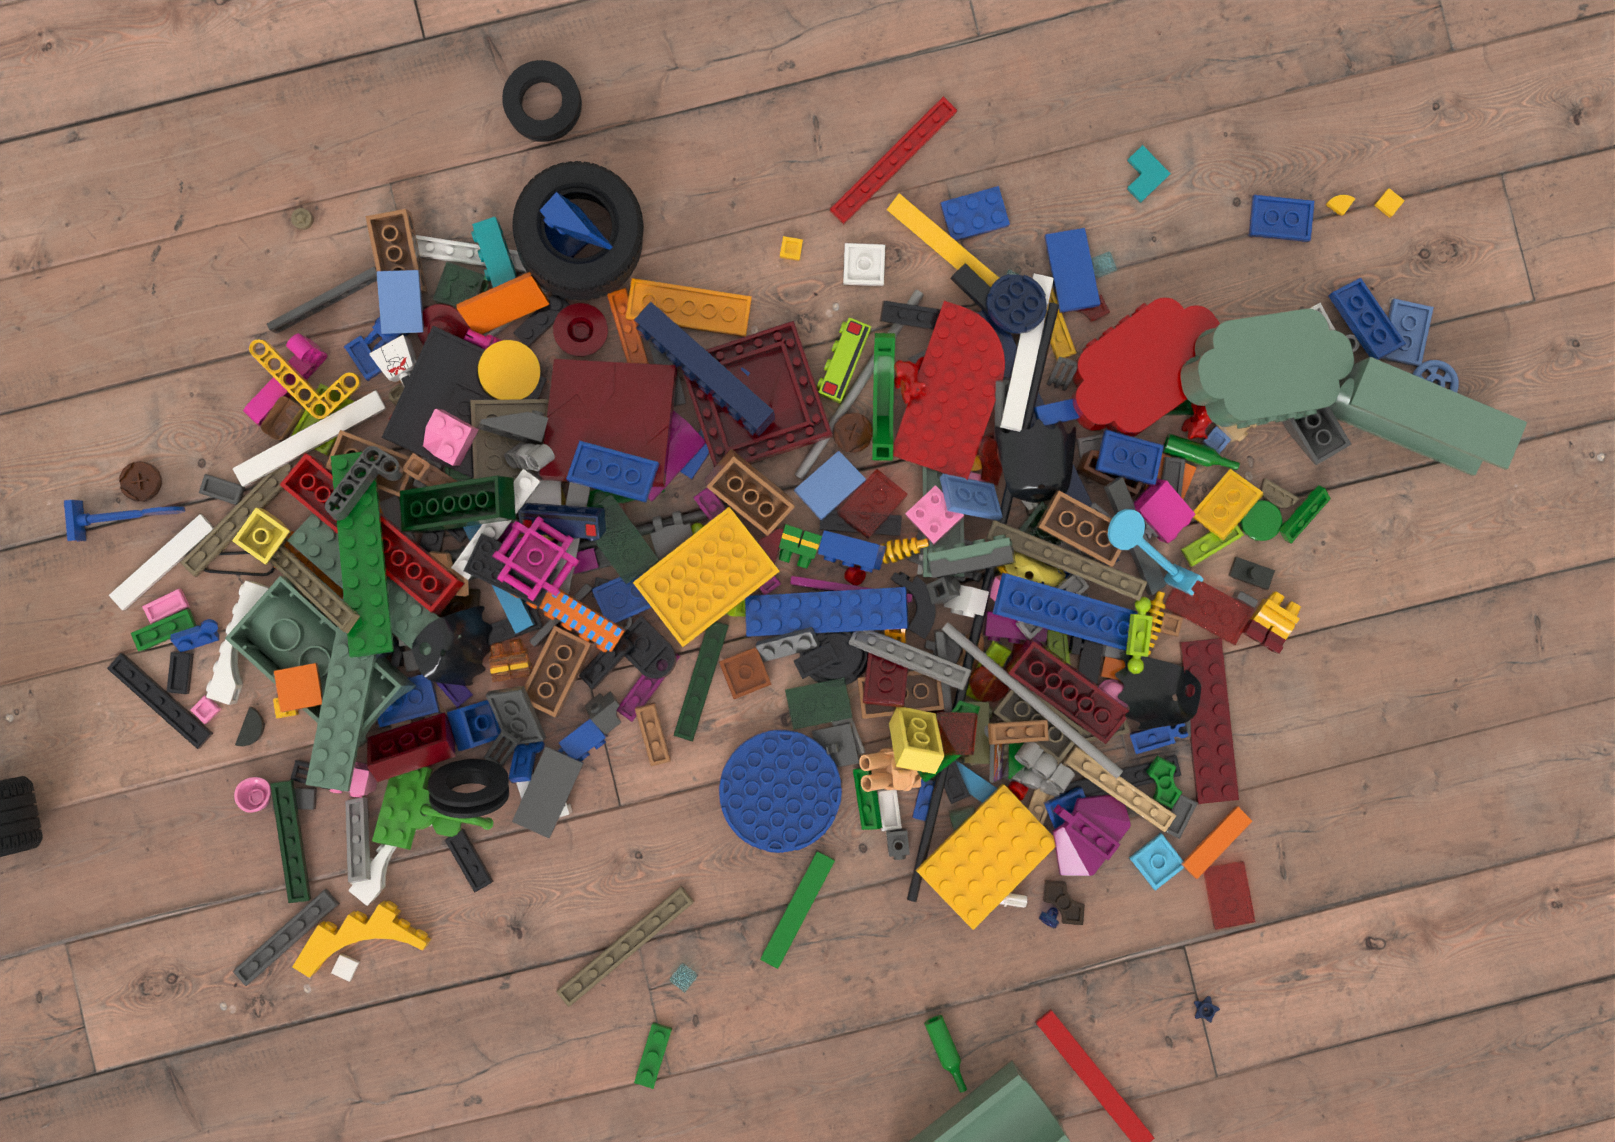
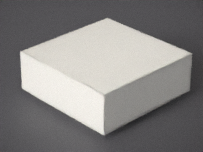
(345, 967)

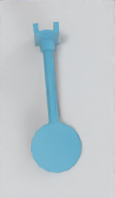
(1127, 531)

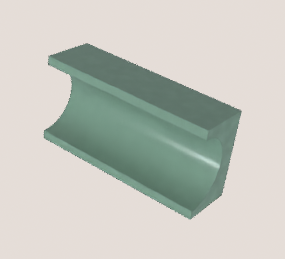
(1426, 417)
(293, 632)
(998, 1111)

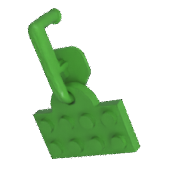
(406, 809)

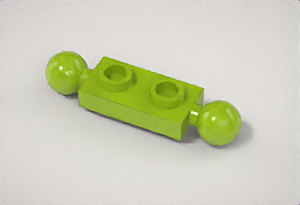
(1139, 635)

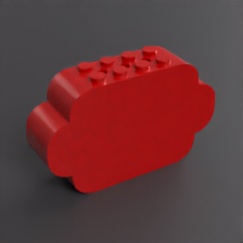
(1136, 368)

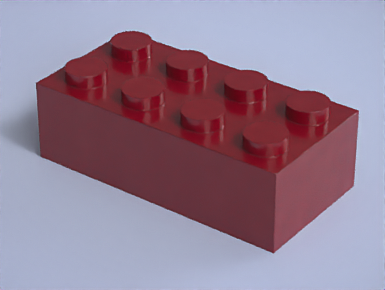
(410, 747)

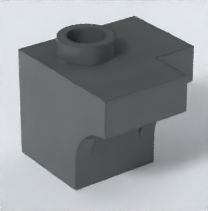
(603, 712)

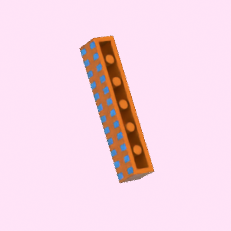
(582, 619)

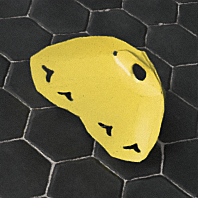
(1040, 570)

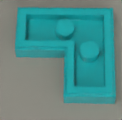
(1151, 173)

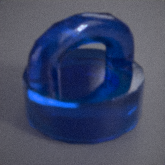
(1050, 920)

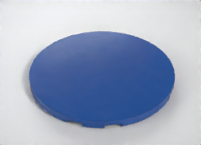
(780, 791)

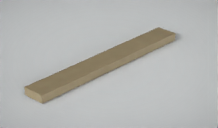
(230, 525)
(1070, 561)
(314, 589)
(625, 946)

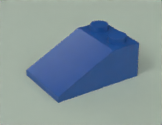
(571, 220)

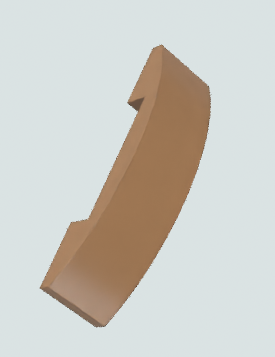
(425, 472)

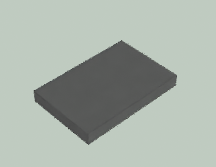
(516, 712)

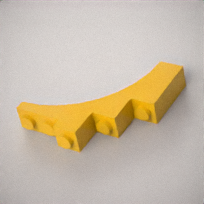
(355, 928)

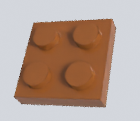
(745, 673)

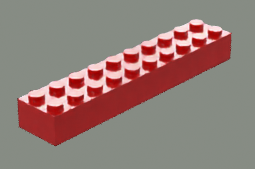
(405, 559)

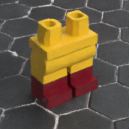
(1271, 623)

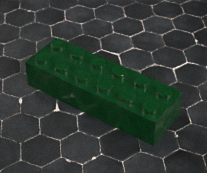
(457, 504)

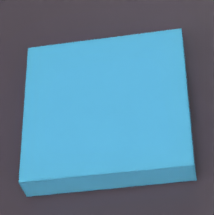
(1157, 861)

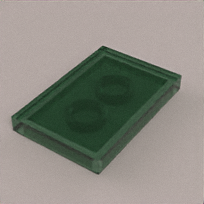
(819, 703)

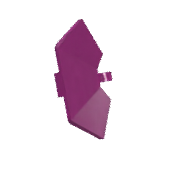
(1089, 834)

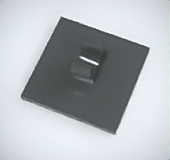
(838, 743)

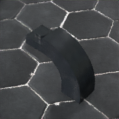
(925, 610)

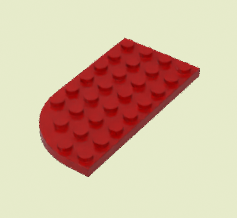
(960, 389)

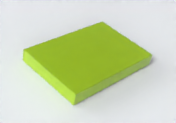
(308, 420)

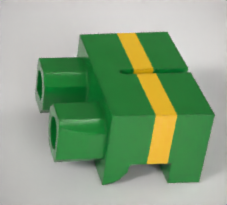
(789, 545)

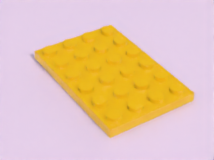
(706, 576)
(987, 856)

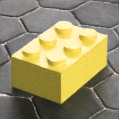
(916, 740)

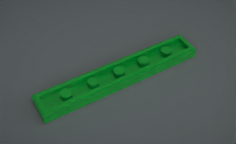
(797, 909)

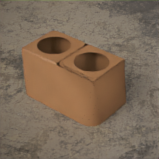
(273, 418)

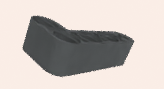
(360, 485)

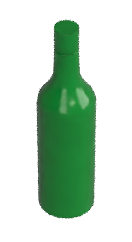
(1196, 452)
(945, 1048)

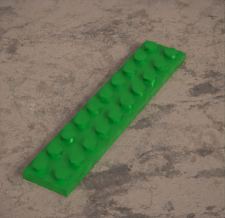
(363, 566)

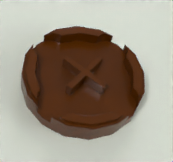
(852, 432)
(140, 481)

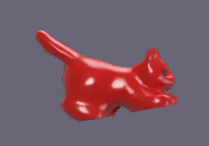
(907, 378)
(1197, 423)

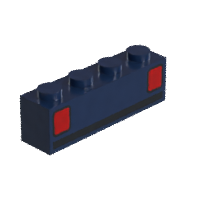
(569, 520)

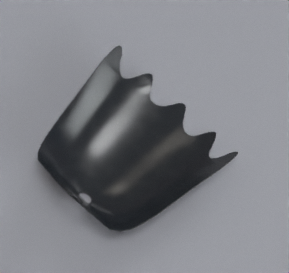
(1036, 458)
(462, 655)
(1152, 690)

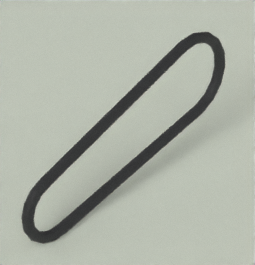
(238, 573)

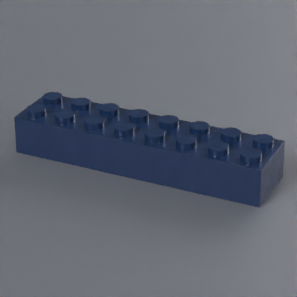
(705, 369)

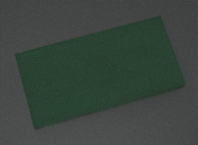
(623, 542)

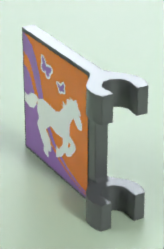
(996, 760)

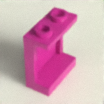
(1164, 510)

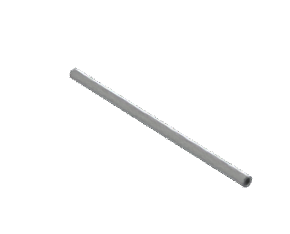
(850, 397)
(1032, 700)

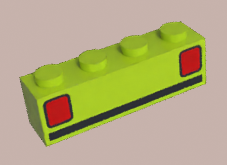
(844, 360)

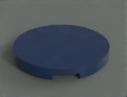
(1016, 303)

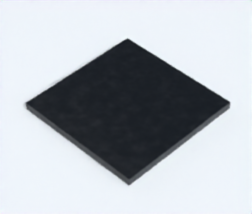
(444, 380)

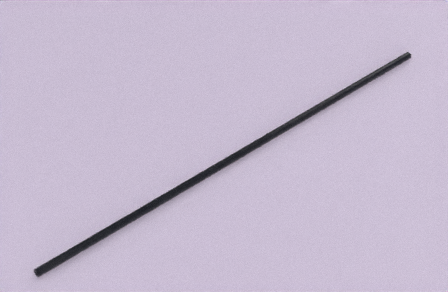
(979, 619)

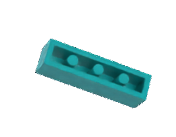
(494, 251)

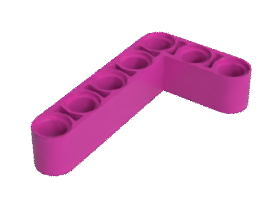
(306, 361)

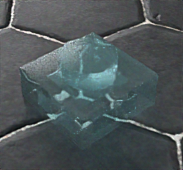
(1103, 265)
(683, 977)

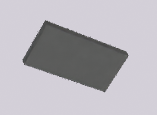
(547, 792)

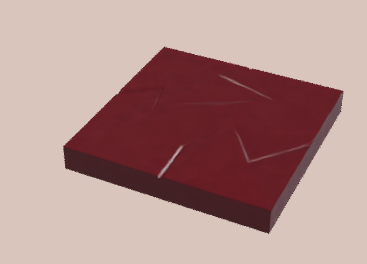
(779, 379)
(611, 407)

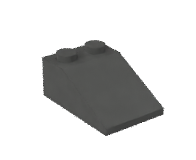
(522, 427)
(1318, 435)

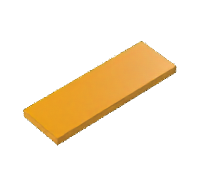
(692, 306)

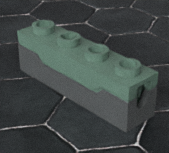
(971, 557)

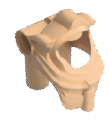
(886, 774)

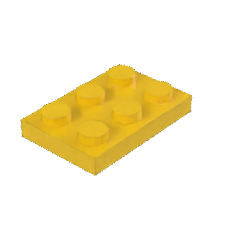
(1227, 504)

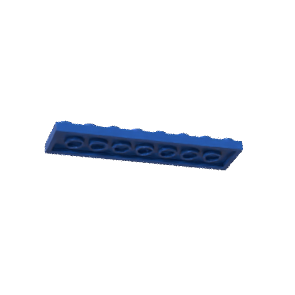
(827, 611)
(1062, 611)

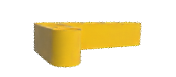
(301, 383)

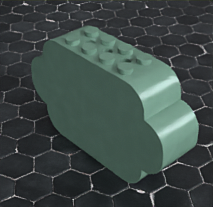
(1267, 368)

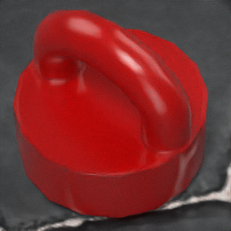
(855, 575)
(1018, 789)

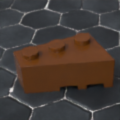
(1087, 468)

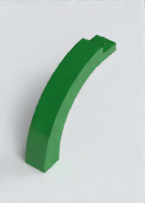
(883, 396)

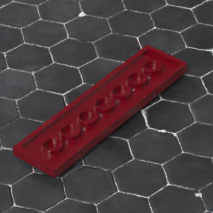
(1211, 726)

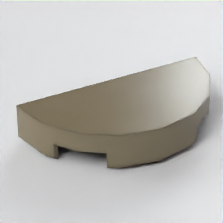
(1277, 495)

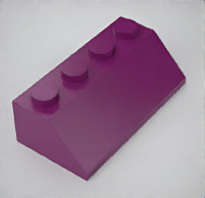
(683, 446)

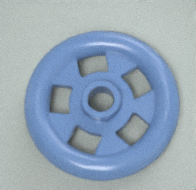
(1432, 367)

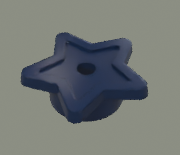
(1211, 1009)

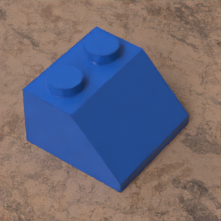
(473, 725)

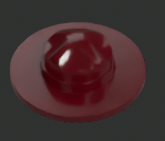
(443, 317)
(580, 329)

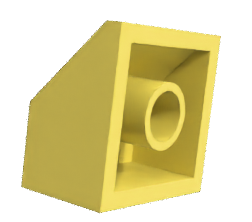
(261, 535)

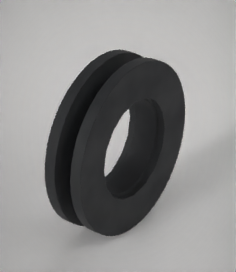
(534, 73)
(470, 804)

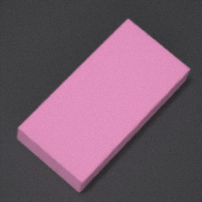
(166, 606)

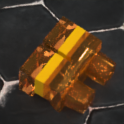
(510, 663)

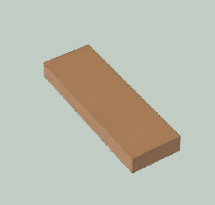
(1018, 732)
(652, 734)

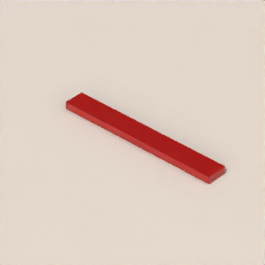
(893, 160)
(1093, 1078)

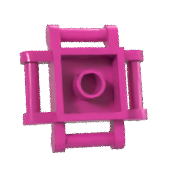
(535, 558)

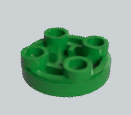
(1262, 521)

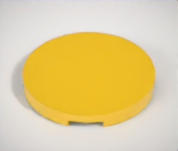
(508, 370)

